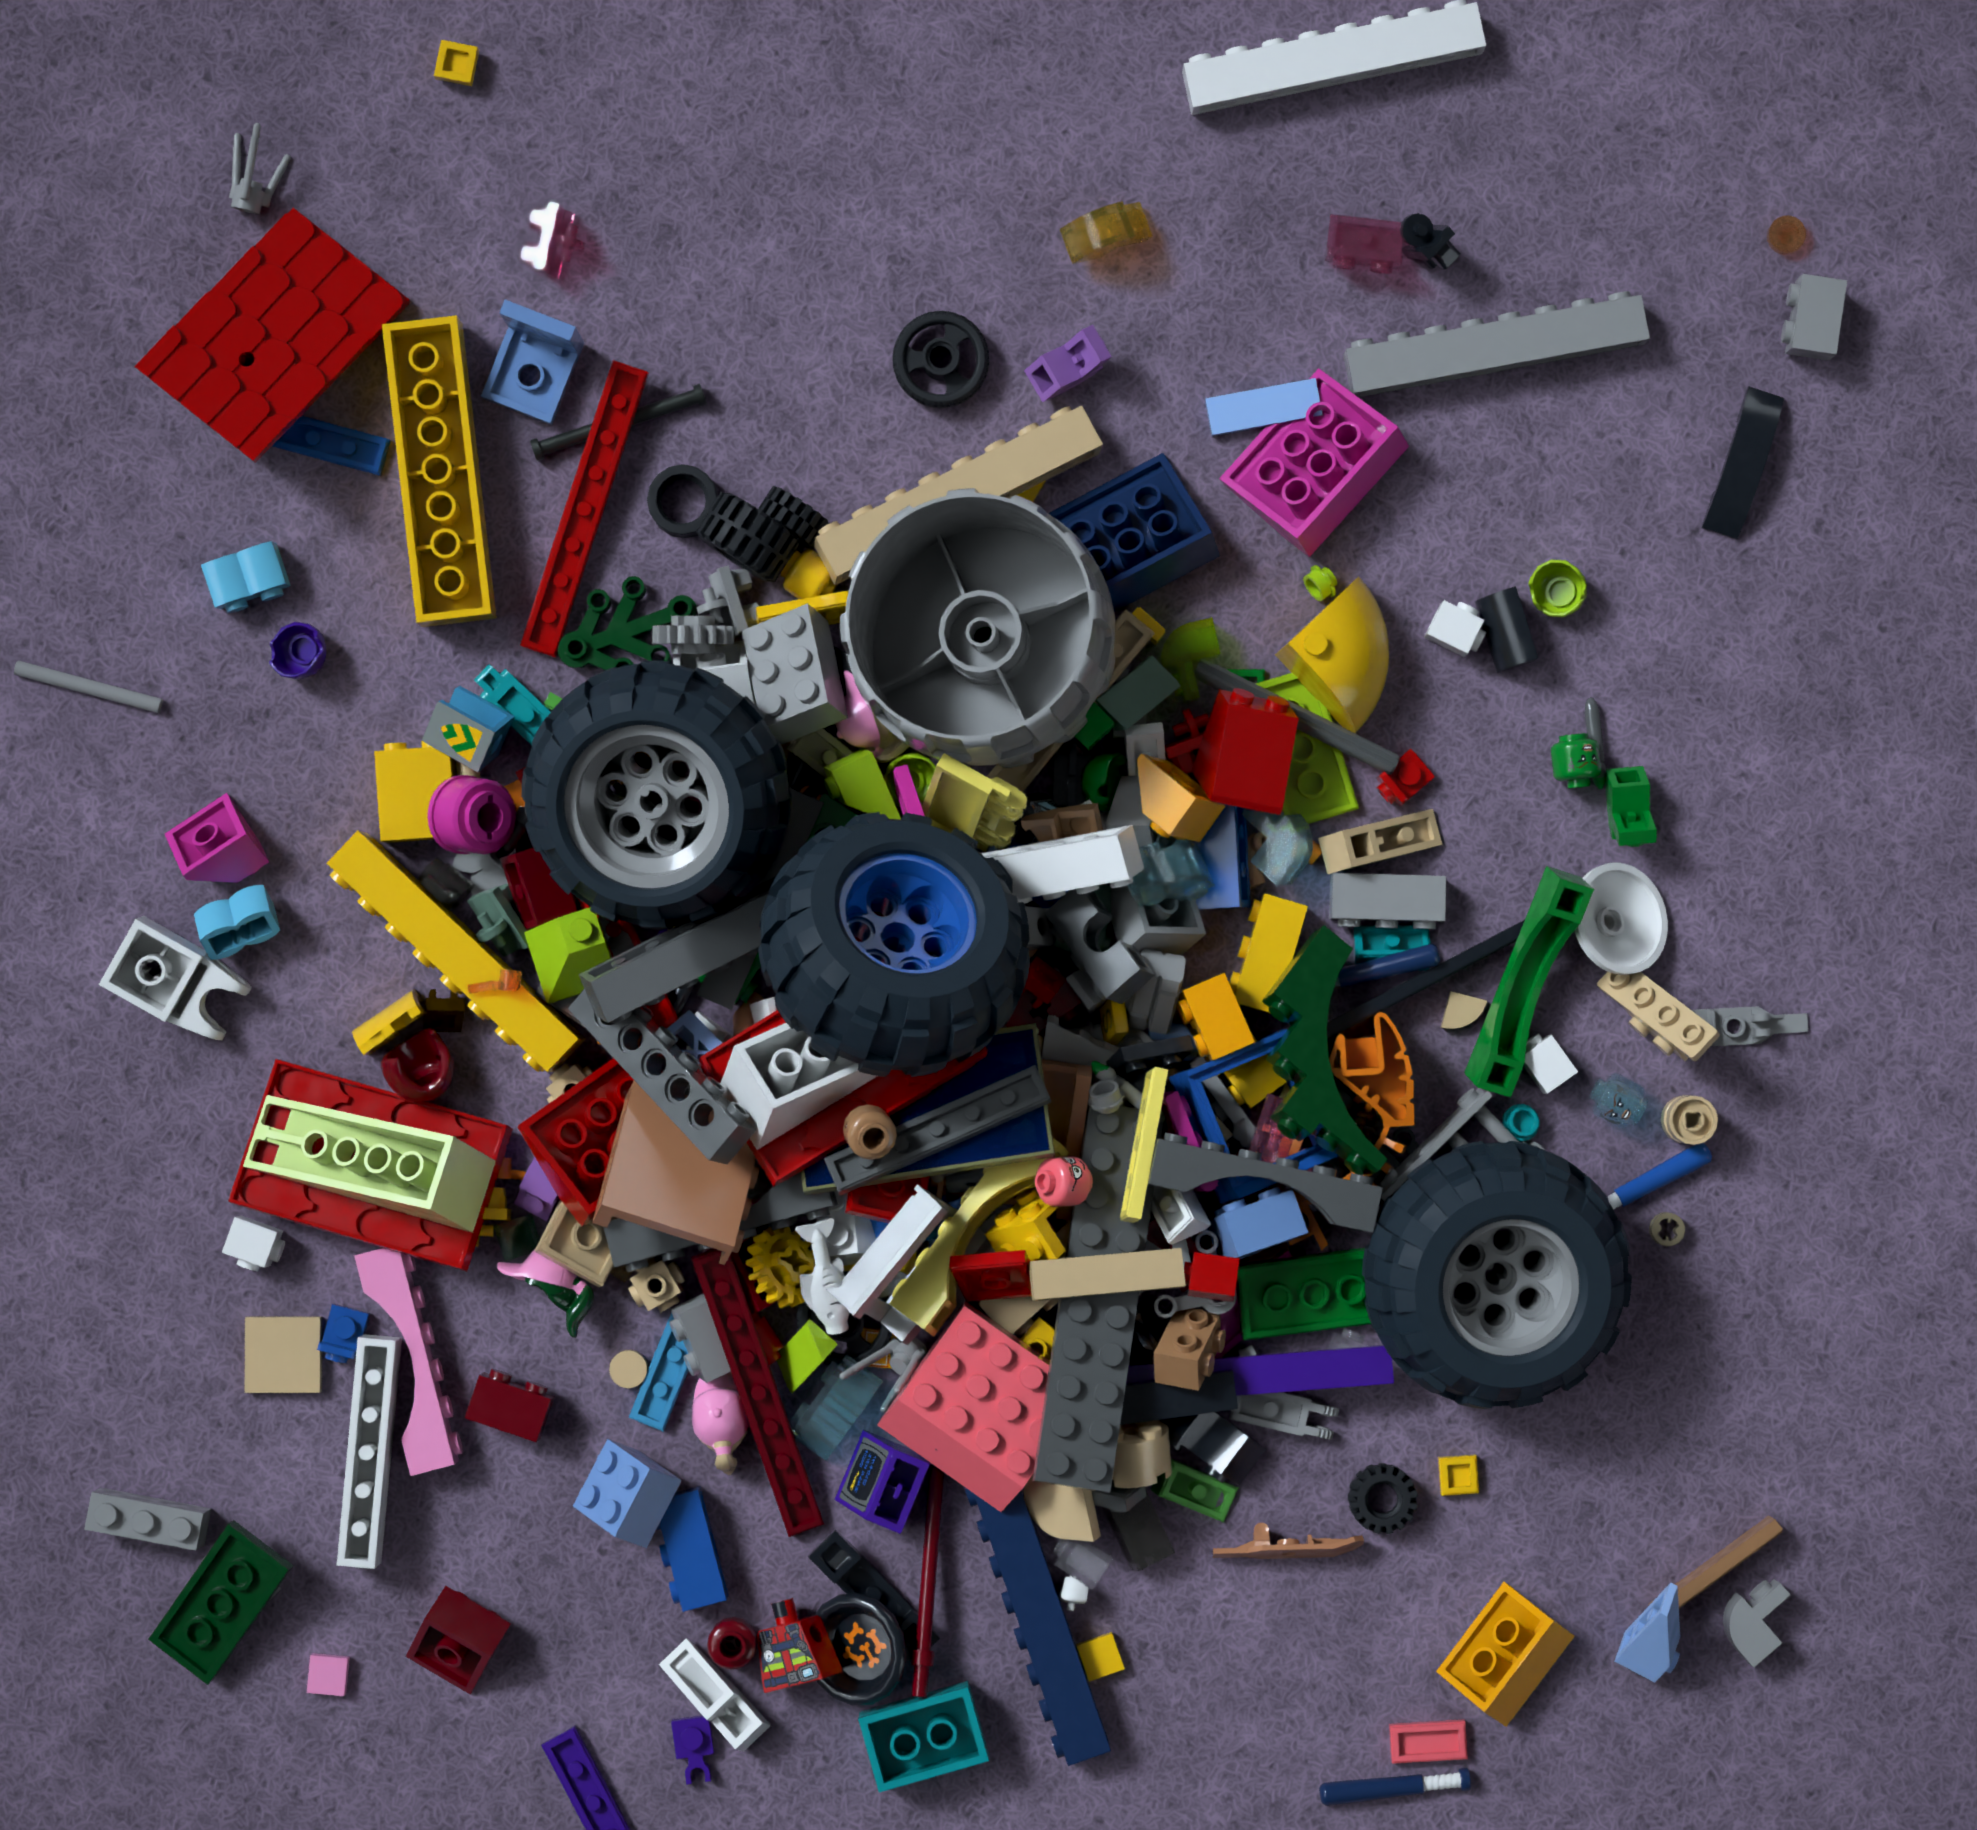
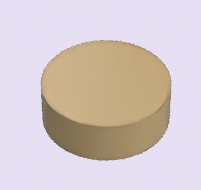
(628, 1368)

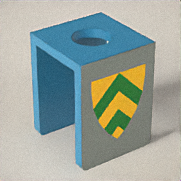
(468, 729)

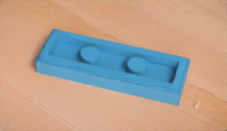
(661, 1382)

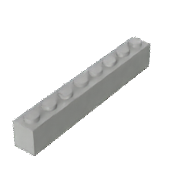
(1496, 345)

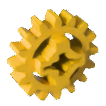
(778, 1263)

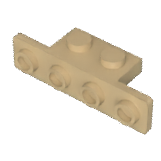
(1660, 1015)

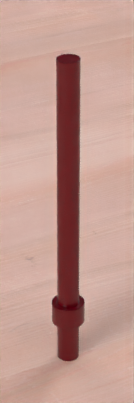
(923, 1657)

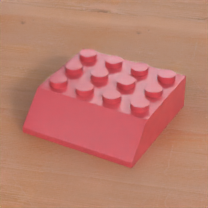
(977, 1405)

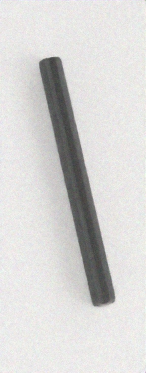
(1308, 721)

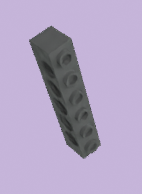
(729, 1127)

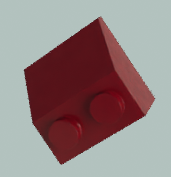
(457, 1639)

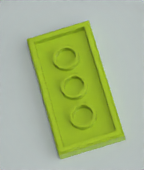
(1317, 774)

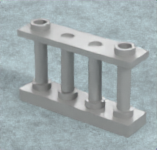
(1469, 1105)

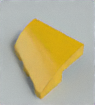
(388, 1023)

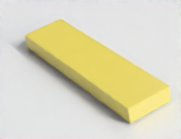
(1143, 1145)

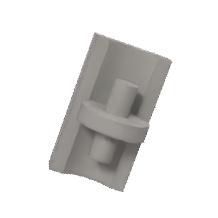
(724, 602)

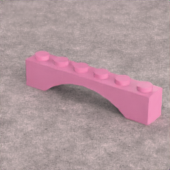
(428, 1436)

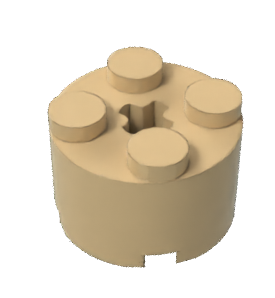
(1142, 1454)

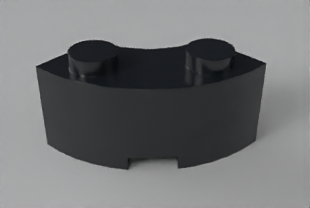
(1217, 1442)

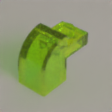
(1187, 646)

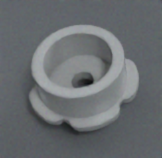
(1106, 1097)

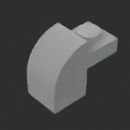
(1745, 1622)

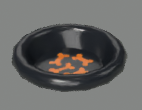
(867, 1647)

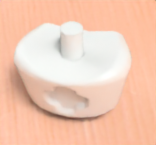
(1073, 1592)

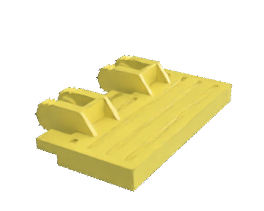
(973, 804)

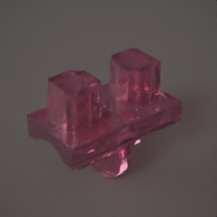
(556, 240)
(1267, 1137)

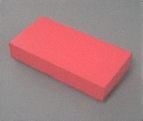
(1428, 1741)

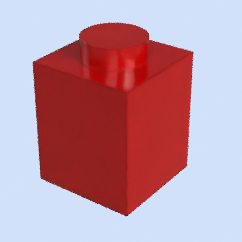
(1212, 1276)

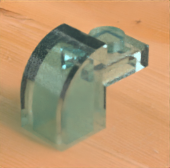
(1286, 847)

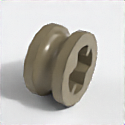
(1655, 1228)

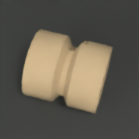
(1689, 1119)

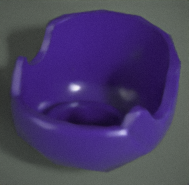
(298, 651)

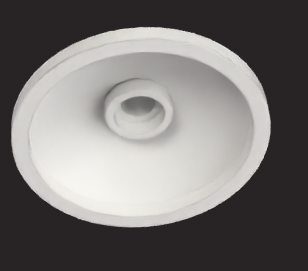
(1632, 917)

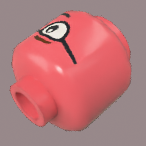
(1063, 1181)

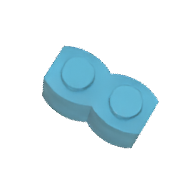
(246, 576)
(236, 922)

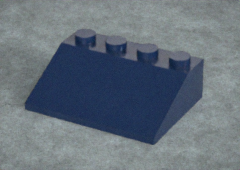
(1140, 530)

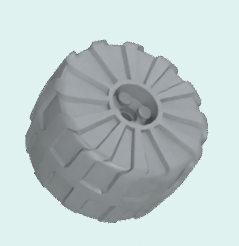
(965, 568)

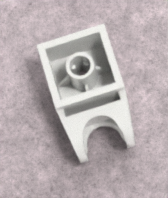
(185, 978)

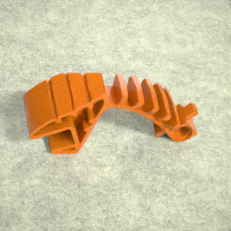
(1381, 1077)

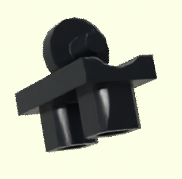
(1428, 241)

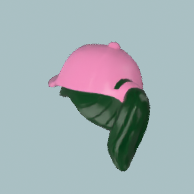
(559, 1285)

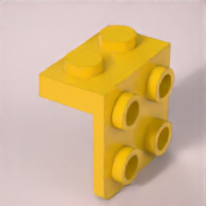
(1026, 1228)

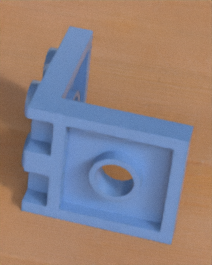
(535, 342)

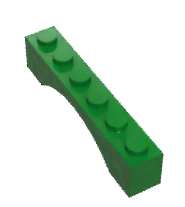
(1504, 1035)

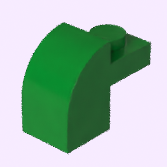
(1629, 806)

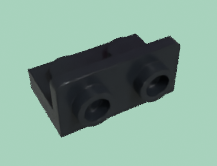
(1136, 1060)

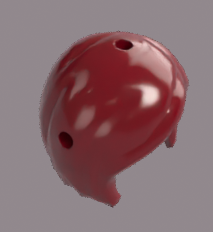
(419, 1067)

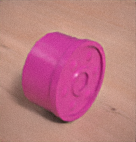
(471, 815)

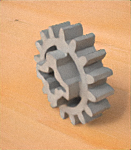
(692, 634)

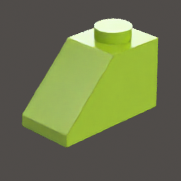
(860, 784)

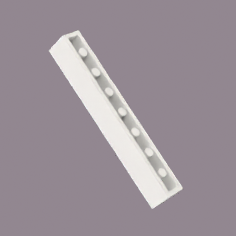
(1333, 57)

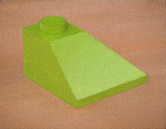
(567, 949)

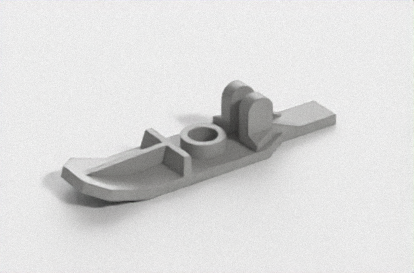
(1754, 1023)

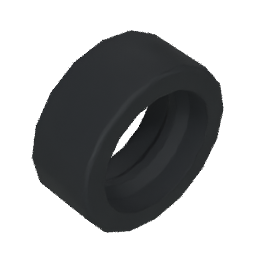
(658, 486)

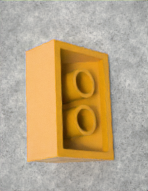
(1505, 1654)

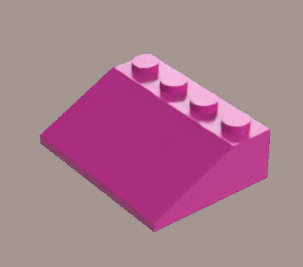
(1316, 468)

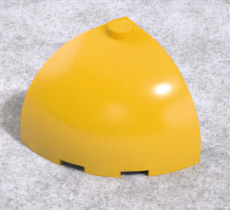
(1343, 655)

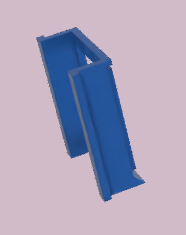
(1204, 1121)

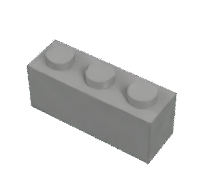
(1387, 899)
(147, 1519)

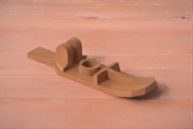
(1288, 1548)

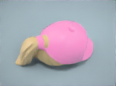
(863, 727)
(719, 1419)

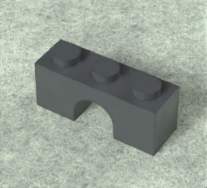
(1114, 972)

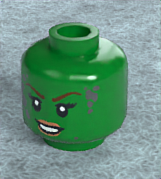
(1576, 760)

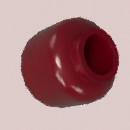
(728, 1656)

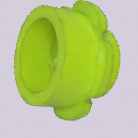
(1320, 582)

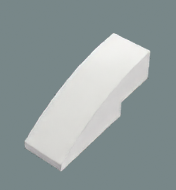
(714, 1695)

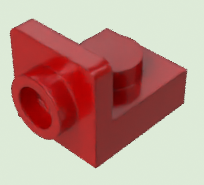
(1406, 779)

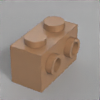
(1188, 1348)

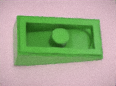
(1195, 1490)

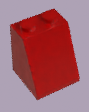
(1247, 751)

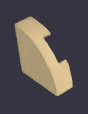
(1461, 1010)

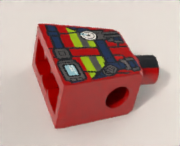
(795, 1649)

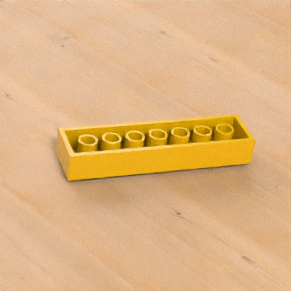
(439, 471)
(453, 948)

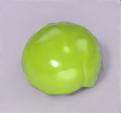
(1558, 588)
(921, 771)

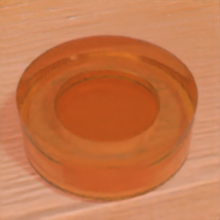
(1786, 235)

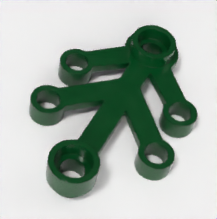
(620, 631)

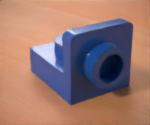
(342, 1333)

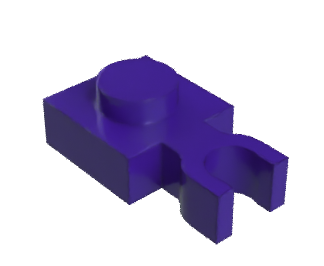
(693, 1741)

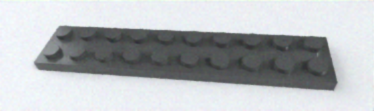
(1093, 1331)

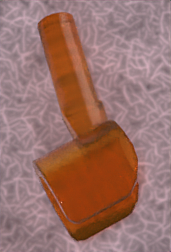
(508, 981)

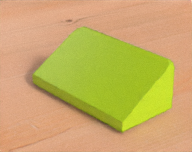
(804, 1354)

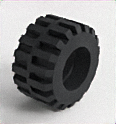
(747, 537)

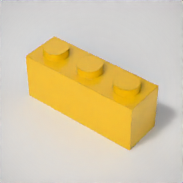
(1267, 949)

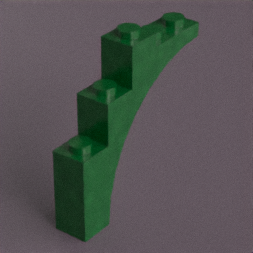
(1301, 1055)

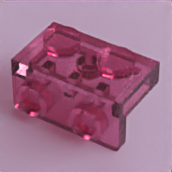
(1364, 243)

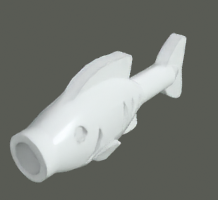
(824, 1276)

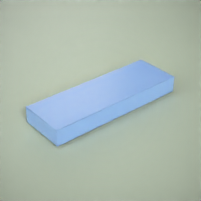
(1261, 407)

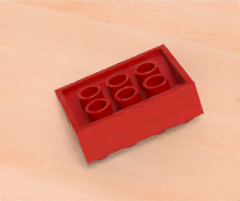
(576, 1137)

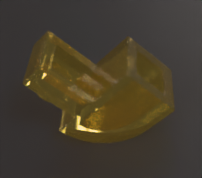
(1105, 230)

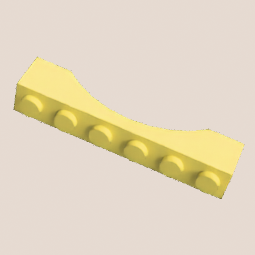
(930, 1290)

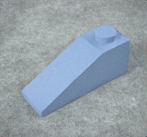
(1653, 1637)

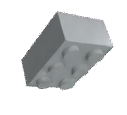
(795, 673)

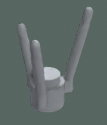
(246, 193)
(903, 1361)

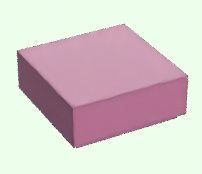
(328, 1674)

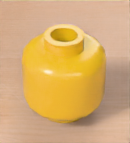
(807, 575)

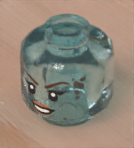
(1618, 1100)

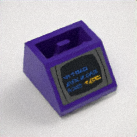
(882, 1481)

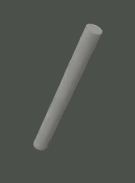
(88, 686)

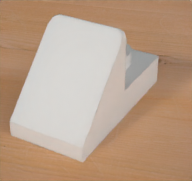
(1146, 740)

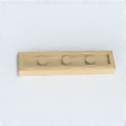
(1106, 1274)

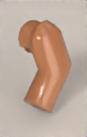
(1255, 841)
(743, 1017)

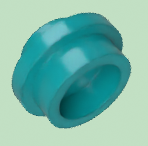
(1521, 1121)

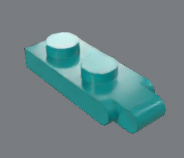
(511, 696)

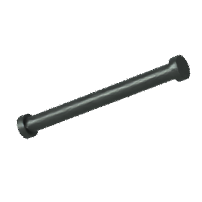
(643, 414)

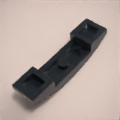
(1744, 463)
(856, 1574)

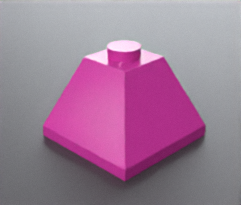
(216, 844)

